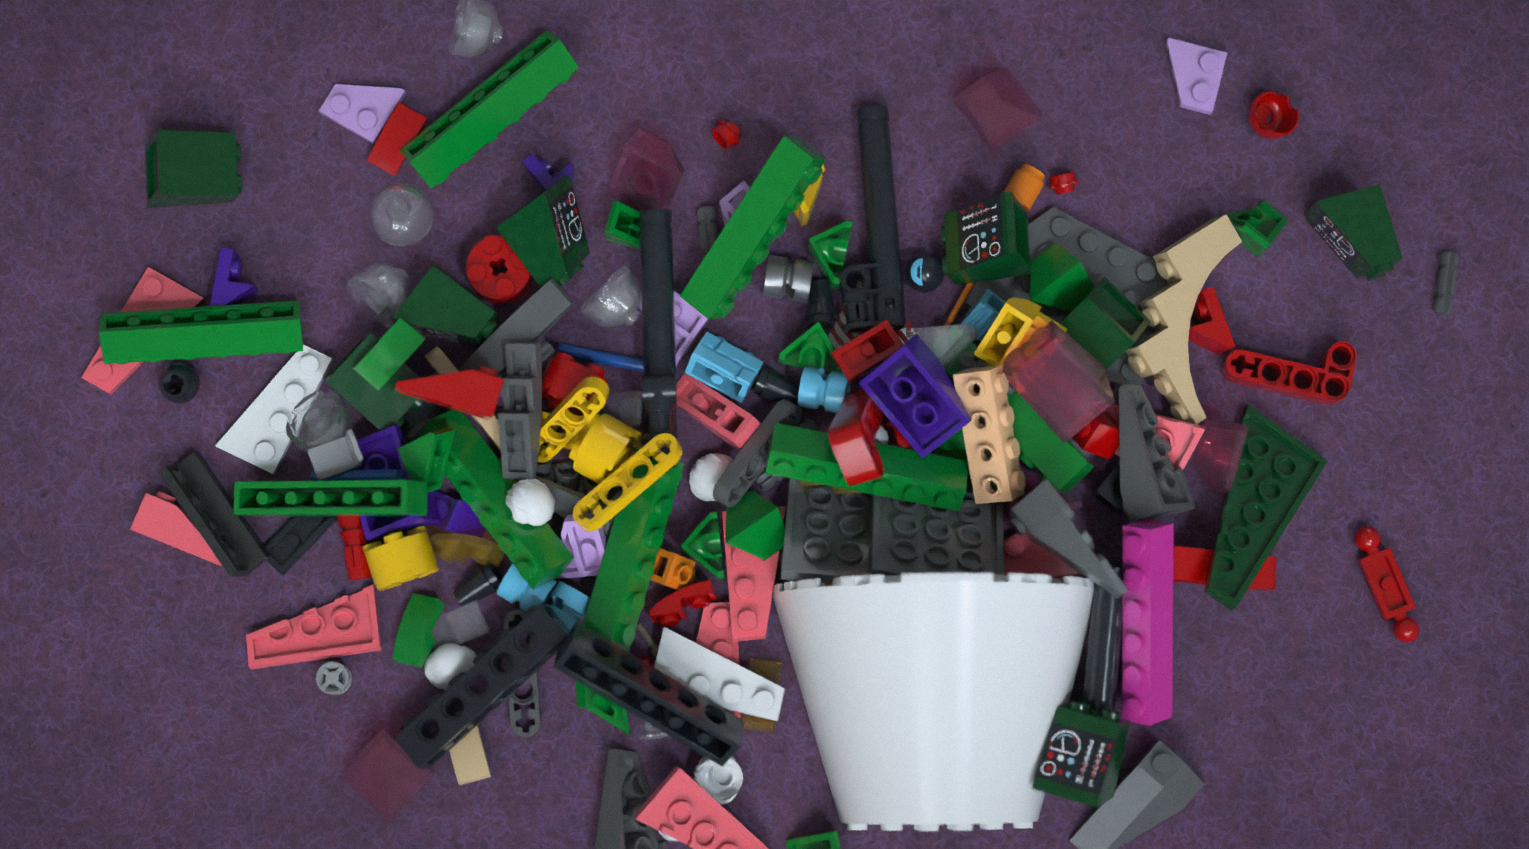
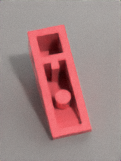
(715, 412)
(170, 524)

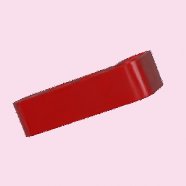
(1285, 372)
(853, 438)
(1193, 564)

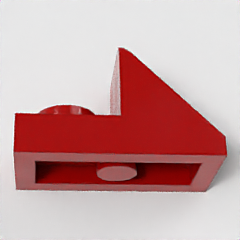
(1213, 331)
(866, 351)

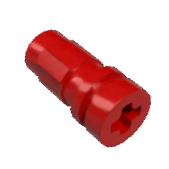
(354, 540)

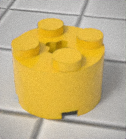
(603, 447)
(401, 558)

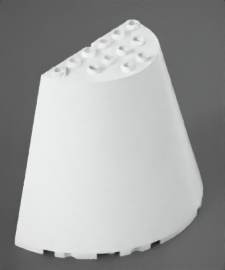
(935, 690)

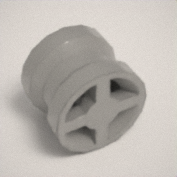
(329, 674)

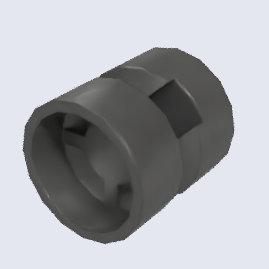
(788, 278)

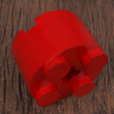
(500, 289)
(563, 376)

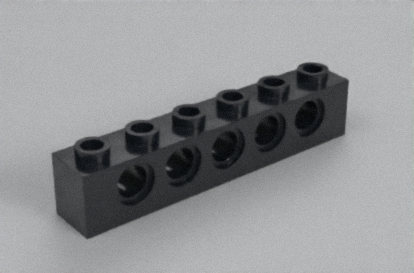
(649, 694)
(415, 733)

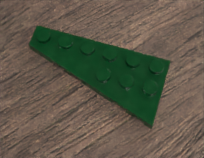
(1265, 495)

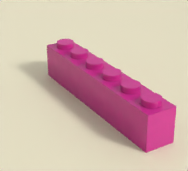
(1147, 621)

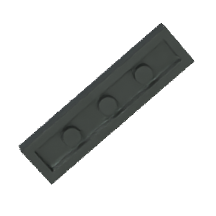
(213, 516)

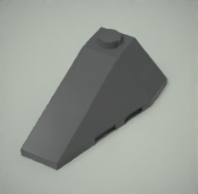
(1148, 478)
(570, 487)
(1049, 524)
(1144, 797)
(621, 799)

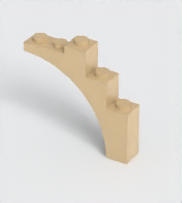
(1170, 309)

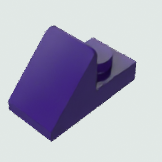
(542, 171)
(225, 289)
(457, 516)

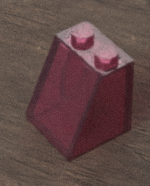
(1059, 380)

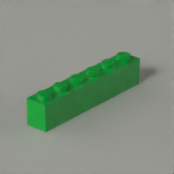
(489, 109)
(753, 227)
(201, 332)
(1039, 445)
(907, 477)
(480, 481)
(331, 498)
(631, 558)

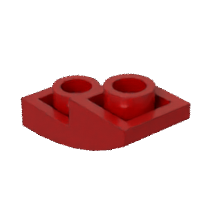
(399, 130)
(673, 607)

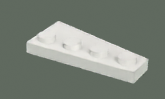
(261, 430)
(717, 677)

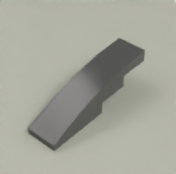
(524, 325)
(522, 410)

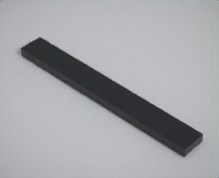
(305, 531)

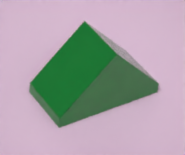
(623, 226)
(428, 457)

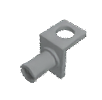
(335, 456)

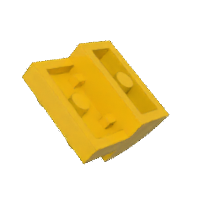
(1011, 330)

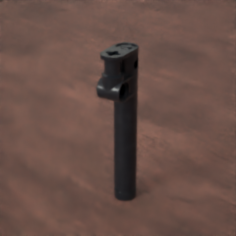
(882, 288)
(658, 323)
(1104, 647)

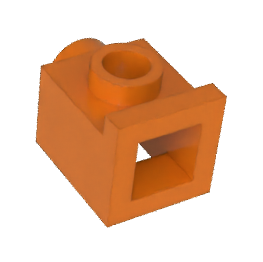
(678, 570)

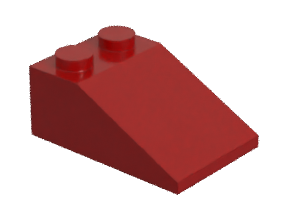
(462, 391)

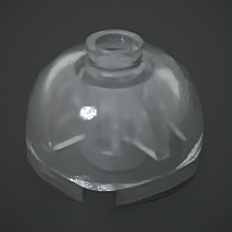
(474, 28)
(401, 214)
(382, 290)
(615, 301)
(319, 420)

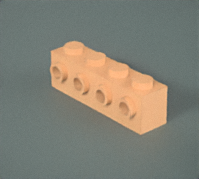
(990, 435)

